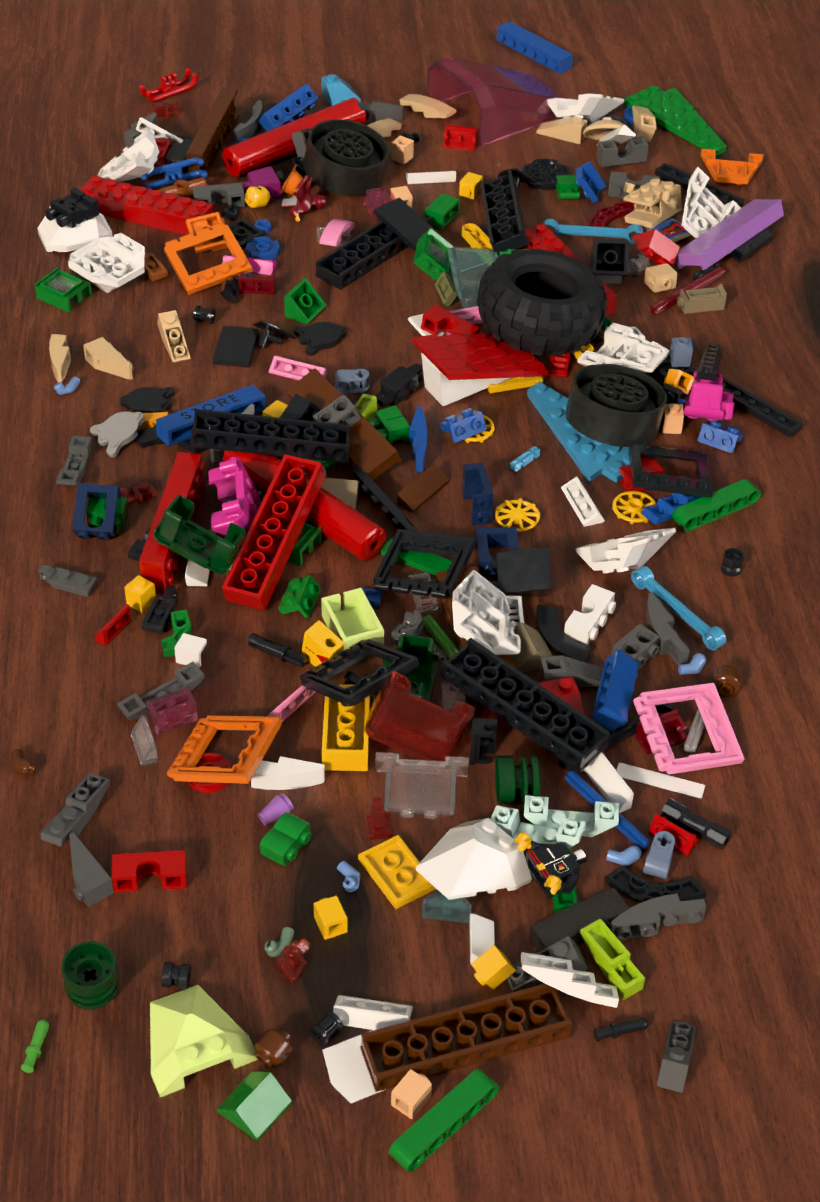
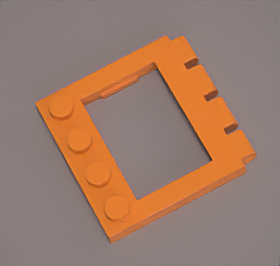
(213, 275)
(185, 763)

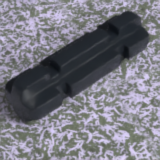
(700, 273)

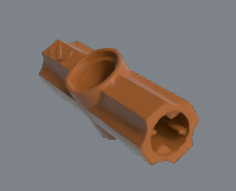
(184, 188)

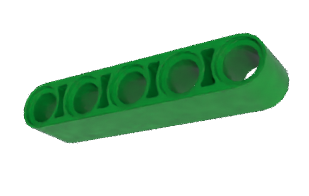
(719, 505)
(443, 1120)

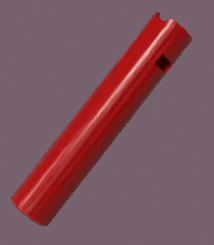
(278, 142)
(338, 519)

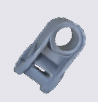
(349, 381)
(660, 855)

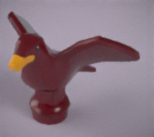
(302, 201)

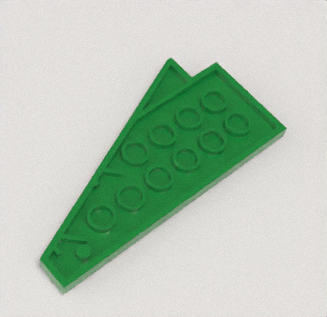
(677, 116)

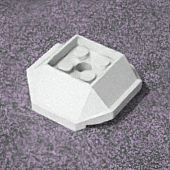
(71, 239)
(109, 261)

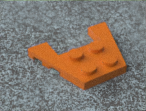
(731, 171)

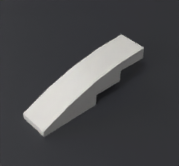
(561, 976)

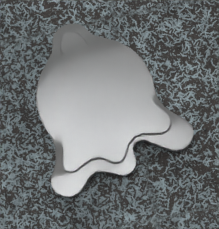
(118, 431)

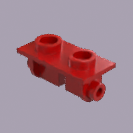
(683, 839)

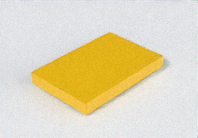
(394, 871)

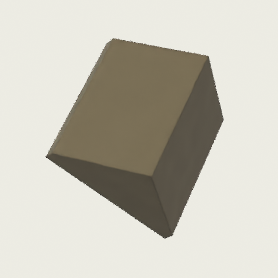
(343, 489)
(532, 649)

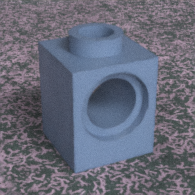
(681, 352)

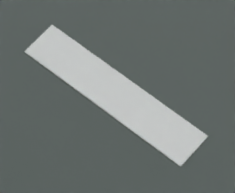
(660, 780)

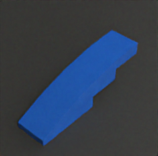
(418, 439)
(666, 506)

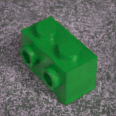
(442, 210)

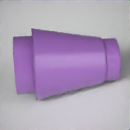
(275, 809)

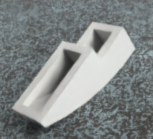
(287, 774)

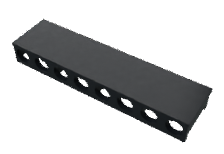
(504, 213)
(360, 255)
(270, 435)
(526, 705)

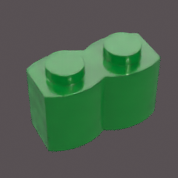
(285, 839)

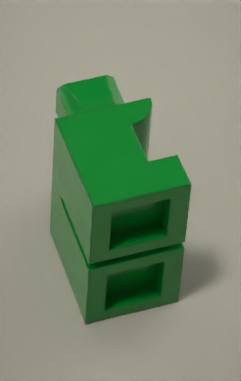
(391, 424)
(96, 511)

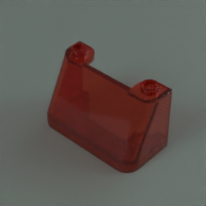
(414, 723)

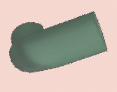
(275, 948)

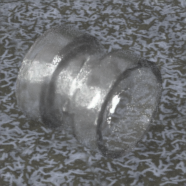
(638, 264)

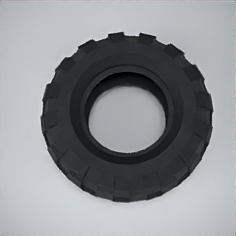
(541, 301)

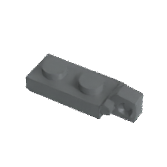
(68, 580)

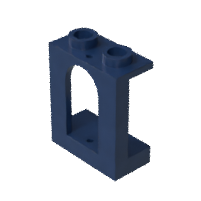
(474, 481)
(106, 529)
(493, 538)

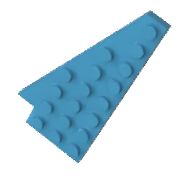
(589, 455)

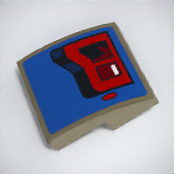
(671, 229)

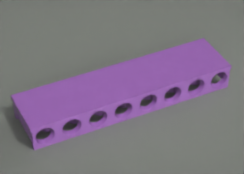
(730, 233)

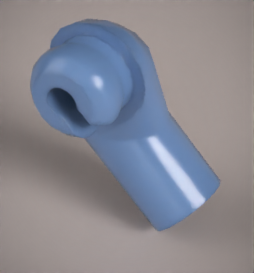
(62, 389)
(695, 665)
(625, 857)
(352, 876)

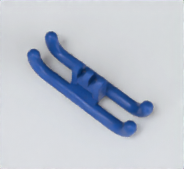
(174, 172)

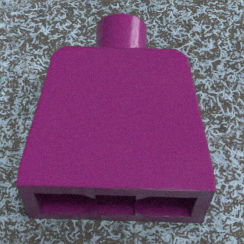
(264, 177)

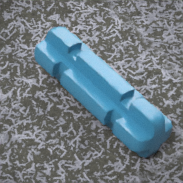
(524, 459)

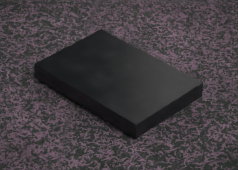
(235, 346)

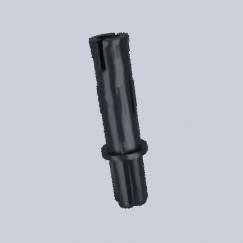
(277, 650)

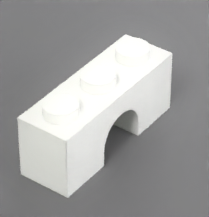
(596, 607)

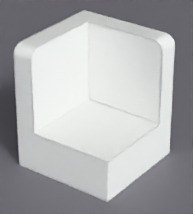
(189, 649)

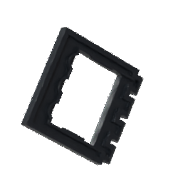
(663, 482)
(428, 543)
(318, 678)

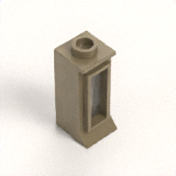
(702, 299)

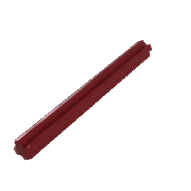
(697, 284)

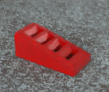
(559, 362)

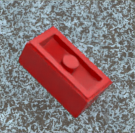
(114, 626)

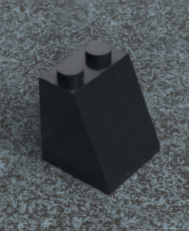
(610, 257)
(523, 572)

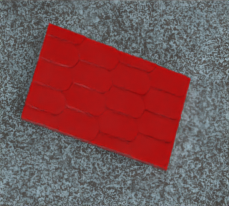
(468, 363)

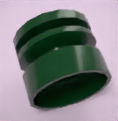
(516, 778)
(90, 975)

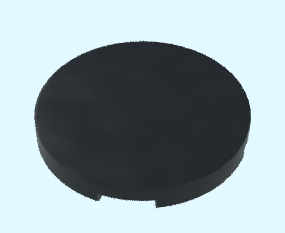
(545, 173)

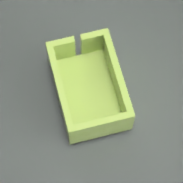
(356, 620)

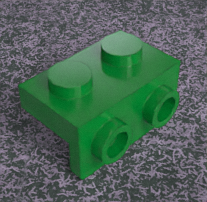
(300, 596)

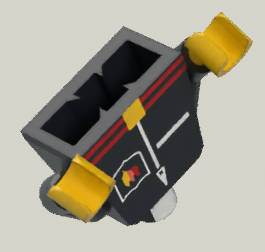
(551, 865)

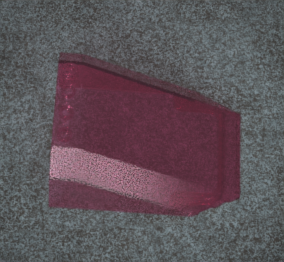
(507, 98)

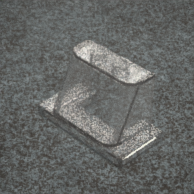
(420, 785)

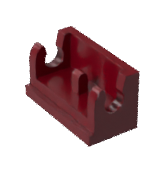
(257, 285)
(673, 727)

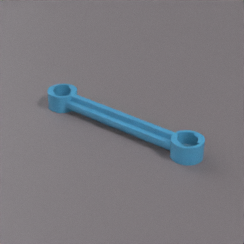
(594, 231)
(712, 636)

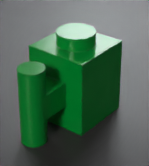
(567, 187)

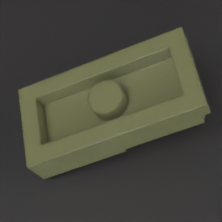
(446, 289)

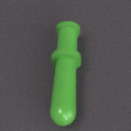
(33, 1051)

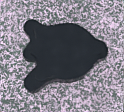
(319, 336)
(148, 400)

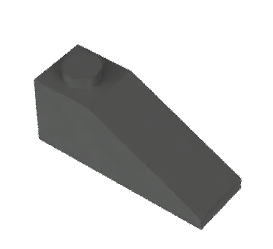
(90, 879)

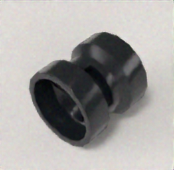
(732, 562)
(176, 975)

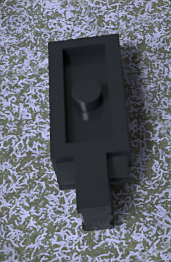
(160, 611)

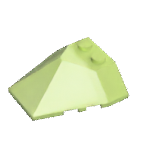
(191, 1035)

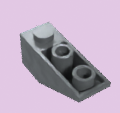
(561, 667)
(562, 949)
(676, 1056)

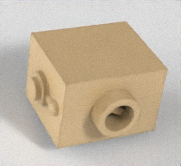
(660, 277)

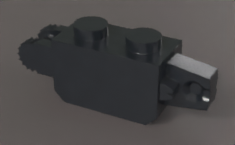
(178, 153)
(399, 385)

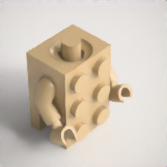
(653, 202)

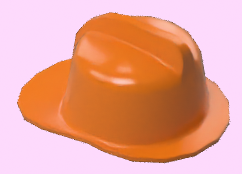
(292, 182)

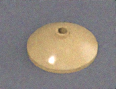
(600, 128)

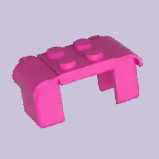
(708, 400)
(232, 482)

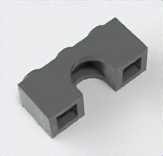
(634, 152)
(618, 180)
(224, 193)

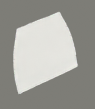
(348, 1070)

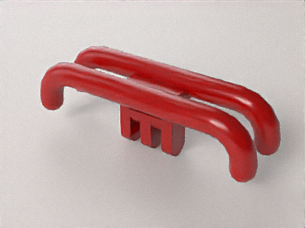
(169, 86)

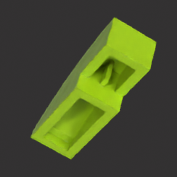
(612, 959)

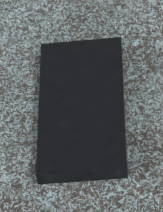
(403, 221)

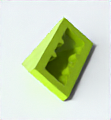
(367, 406)

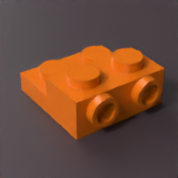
(202, 222)

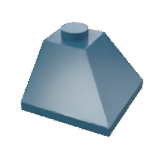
(336, 89)

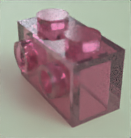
(375, 198)
(171, 710)

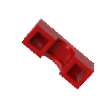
(440, 320)
(130, 868)

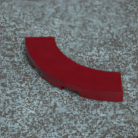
(608, 214)

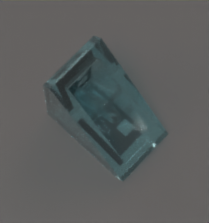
(441, 908)

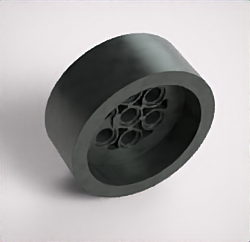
(345, 157)
(615, 405)

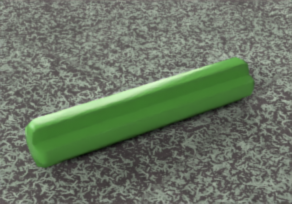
(440, 636)

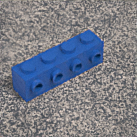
(289, 108)
(615, 691)

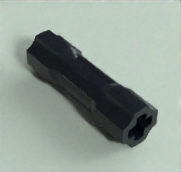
(745, 250)
(711, 832)

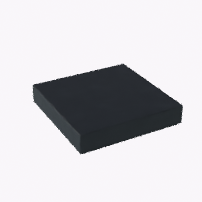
(244, 232)

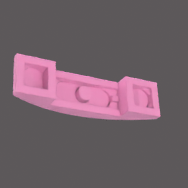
(334, 230)

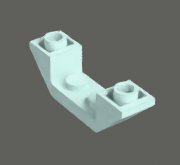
(604, 816)
(509, 821)

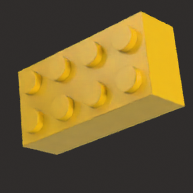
(344, 735)

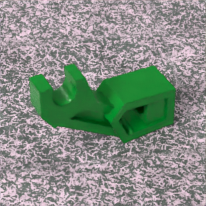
(180, 625)

